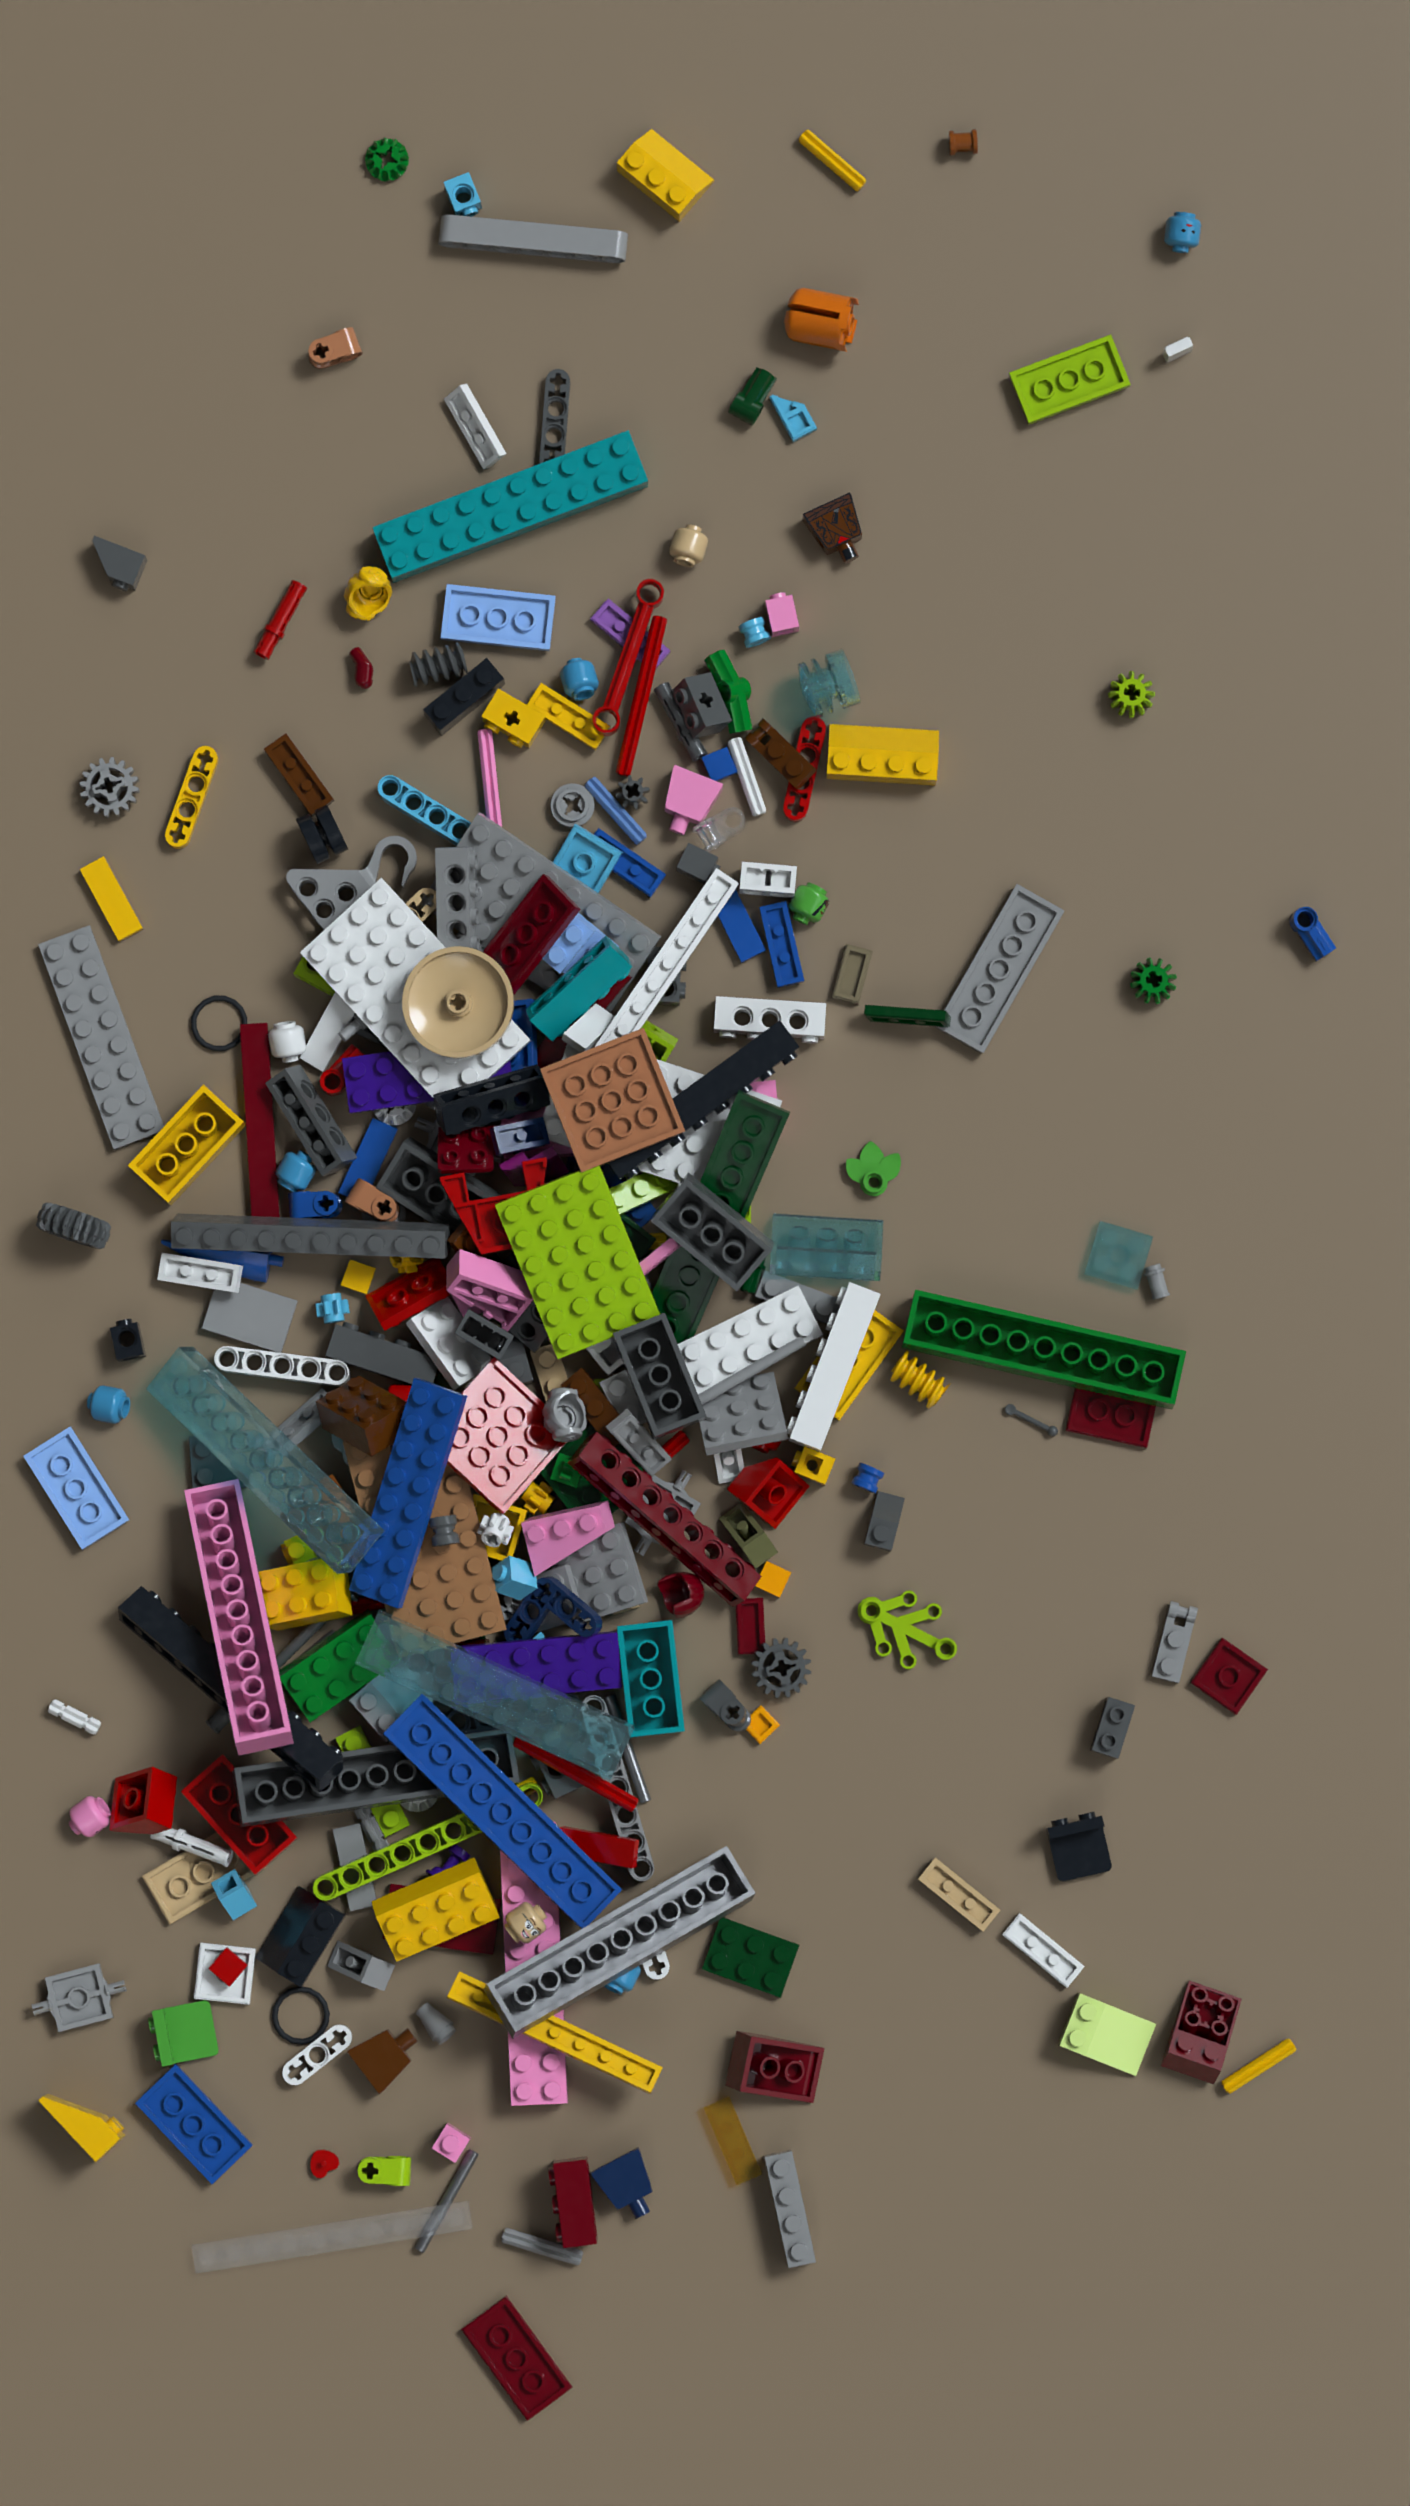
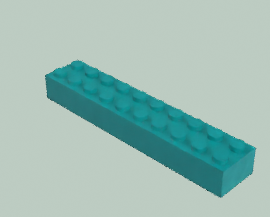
(510, 506)

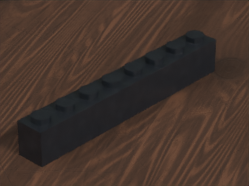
(716, 1089)

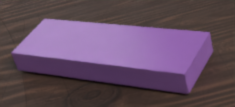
(617, 624)

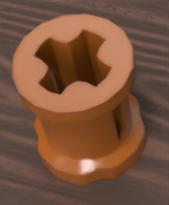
(963, 142)

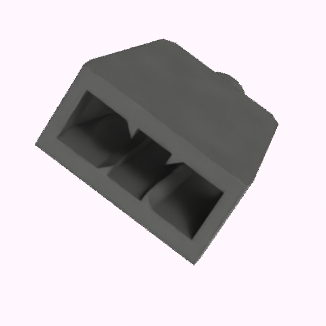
(484, 1334)

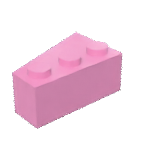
(489, 1286)
(563, 1532)

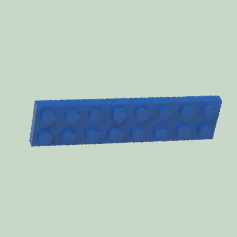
(409, 1491)

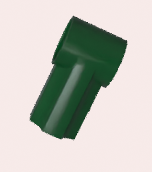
(750, 401)

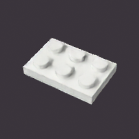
(453, 1355)

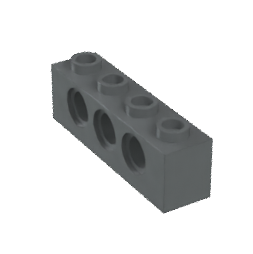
(311, 1120)

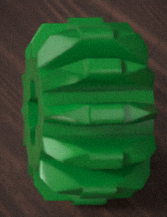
(1158, 973)

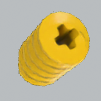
(918, 1380)

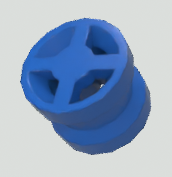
(867, 1478)

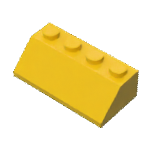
(882, 754)

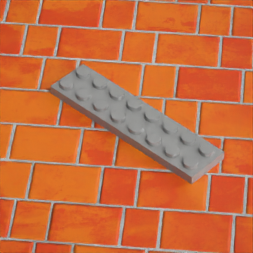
(101, 1037)

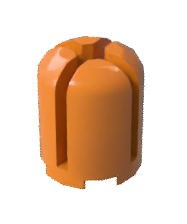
(821, 318)

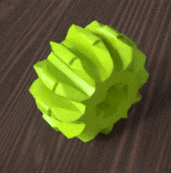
(1124, 700)

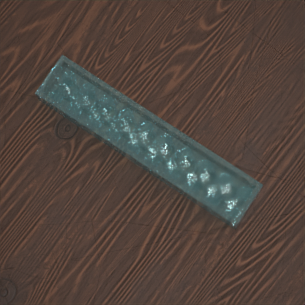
(265, 1460)
(494, 1694)

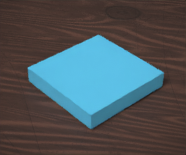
(587, 857)

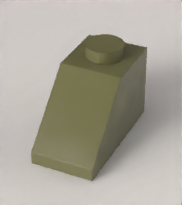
(748, 1535)

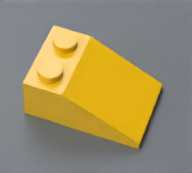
(89, 2128)

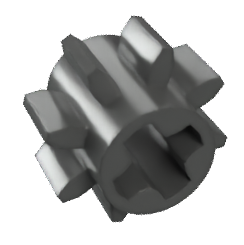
(631, 785)

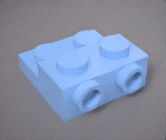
(573, 944)

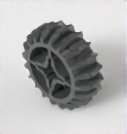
(73, 1225)

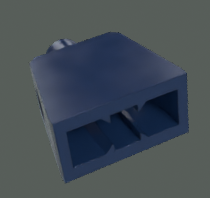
(625, 2182)

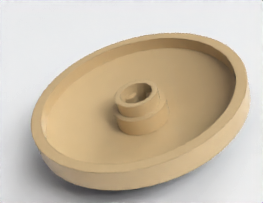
(458, 1002)

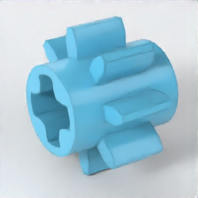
(332, 1308)

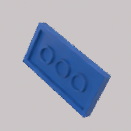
(194, 2124)

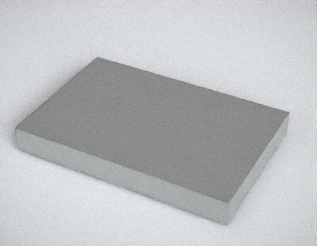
(251, 1316)

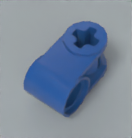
(310, 1204)

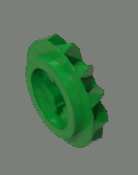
(391, 170)

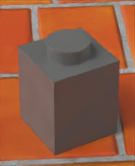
(697, 864)

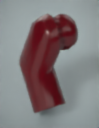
(363, 668)

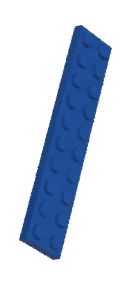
(502, 1811)

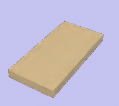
(186, 1880)

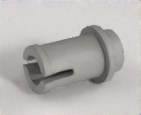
(1156, 1281)

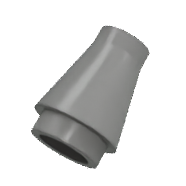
(436, 2024)

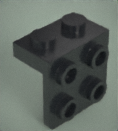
(1079, 1847)

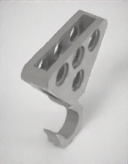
(331, 882)

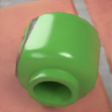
(808, 903)

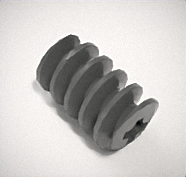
(438, 664)

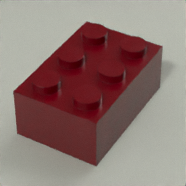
(573, 2202)

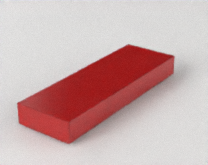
(605, 1847)

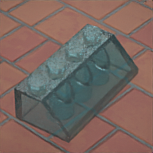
(826, 1247)

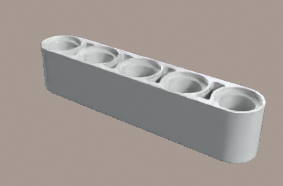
(270, 1359)

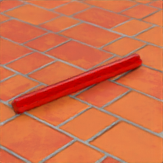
(641, 695)

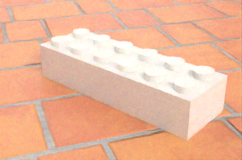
(834, 1367)

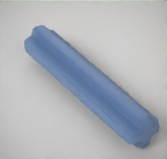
(615, 810)

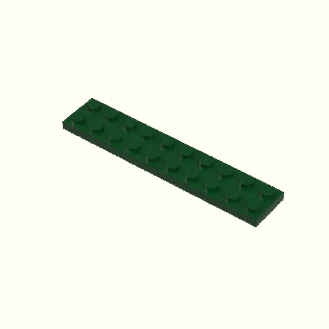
(734, 1177)

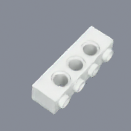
(728, 1007)

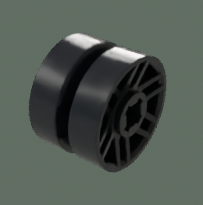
(322, 834)

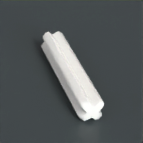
(746, 776)

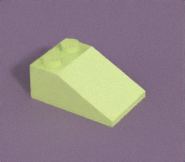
(1106, 2034)

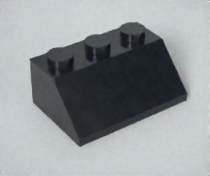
(300, 1936)

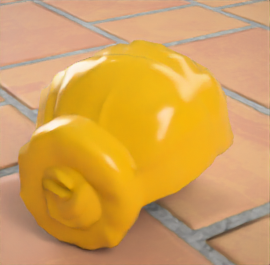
(367, 593)

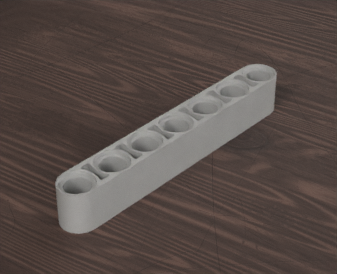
(533, 238)
(635, 1825)

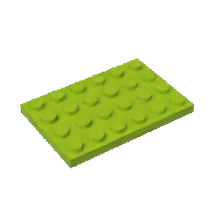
(577, 1260)

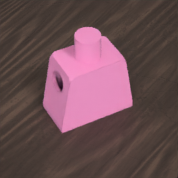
(690, 798)

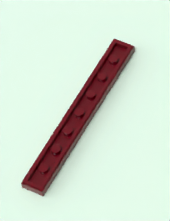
(259, 1120)

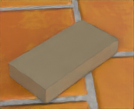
(852, 974)

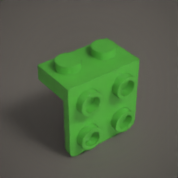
(183, 2033)

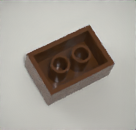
(362, 1415)

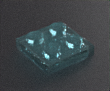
(1118, 1255)

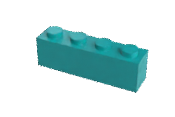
(579, 988)

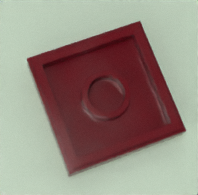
(1229, 1676)

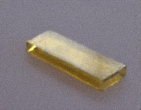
(732, 2140)

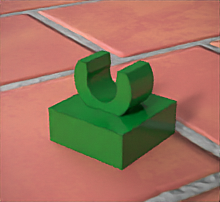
(564, 1472)

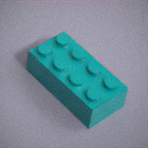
(651, 1678)

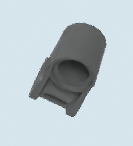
(725, 1705)

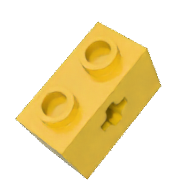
(504, 706)

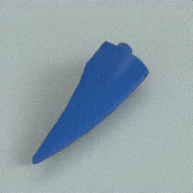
(255, 1264)

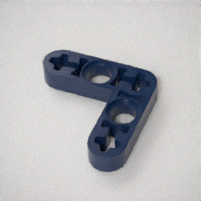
(553, 1603)

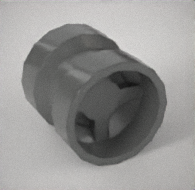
(443, 1529)

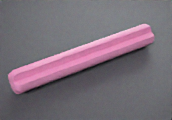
(489, 775)

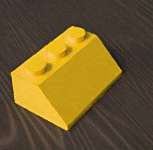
(664, 174)

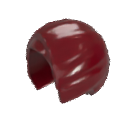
(681, 1593)

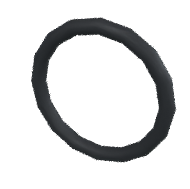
(194, 1022)
(325, 2020)

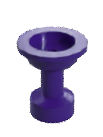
(457, 1855)

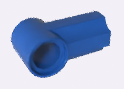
(1314, 935)

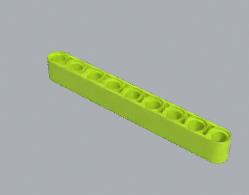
(417, 1851)

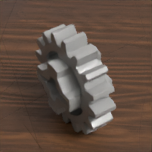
(96, 790)

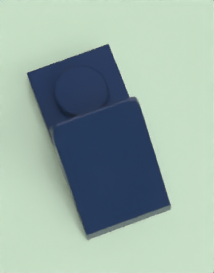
(519, 1136)

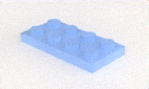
(498, 617)
(76, 1488)

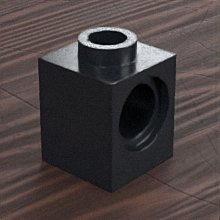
(134, 1351)

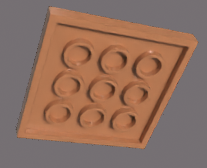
(612, 1100)

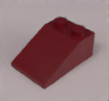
(774, 2067)

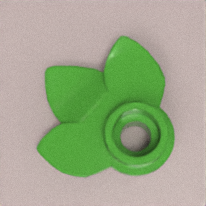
(873, 1165)

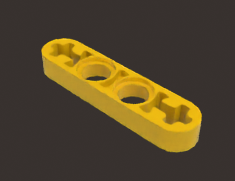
(188, 796)

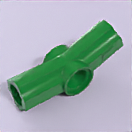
(733, 689)

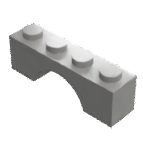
(790, 2208)

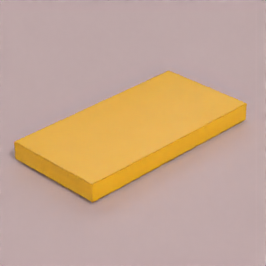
(876, 1344)

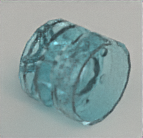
(828, 683)

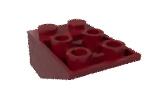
(1201, 2032)

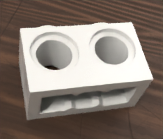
(768, 879)

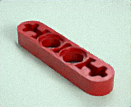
(819, 737)

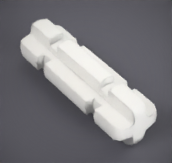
(74, 1717)

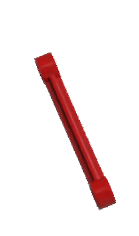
(628, 657)

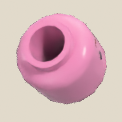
(89, 1816)

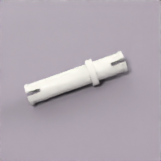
(182, 1841)

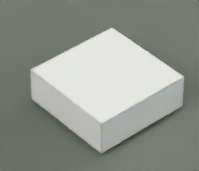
(1177, 349)

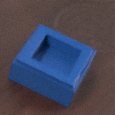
(719, 764)

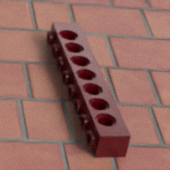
(651, 1518)

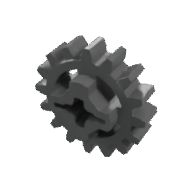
(777, 1655)

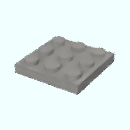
(744, 1416)
(607, 1573)

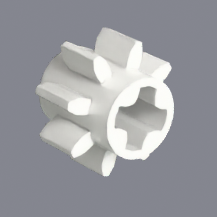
(495, 1529)

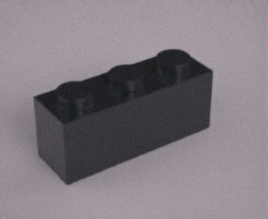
(464, 696)

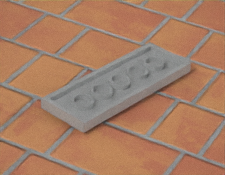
(1000, 968)

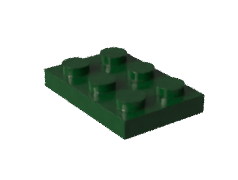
(750, 1957)

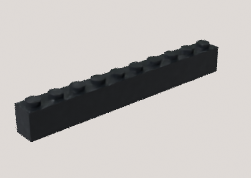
(199, 1663)

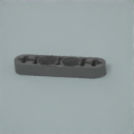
(555, 422)

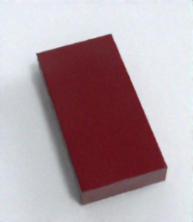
(750, 1626)

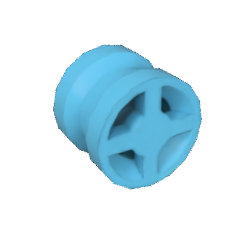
(754, 632)

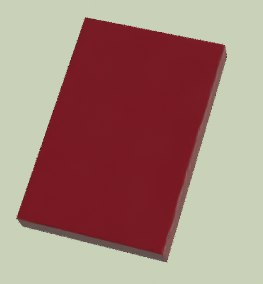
(1110, 1418)

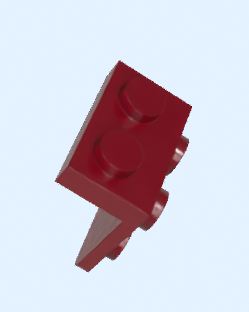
(466, 1152)

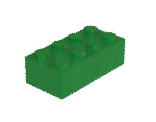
(328, 1669)

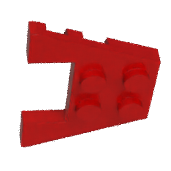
(481, 1215)

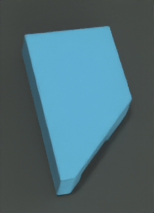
(794, 417)

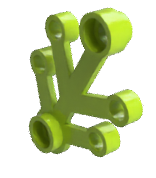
(902, 1626)

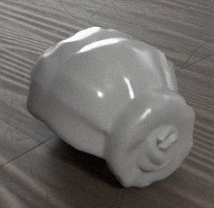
(564, 1414)

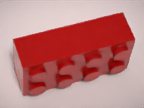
(216, 1801)

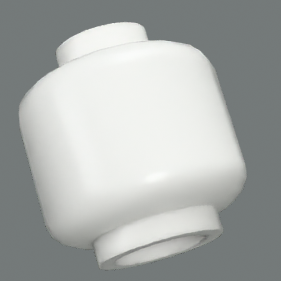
(287, 1041)

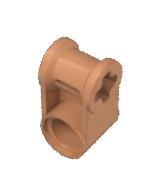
(338, 348)
(369, 1200)

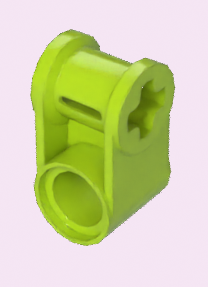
(391, 2170)

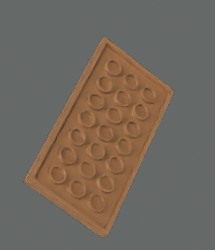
(451, 1583)

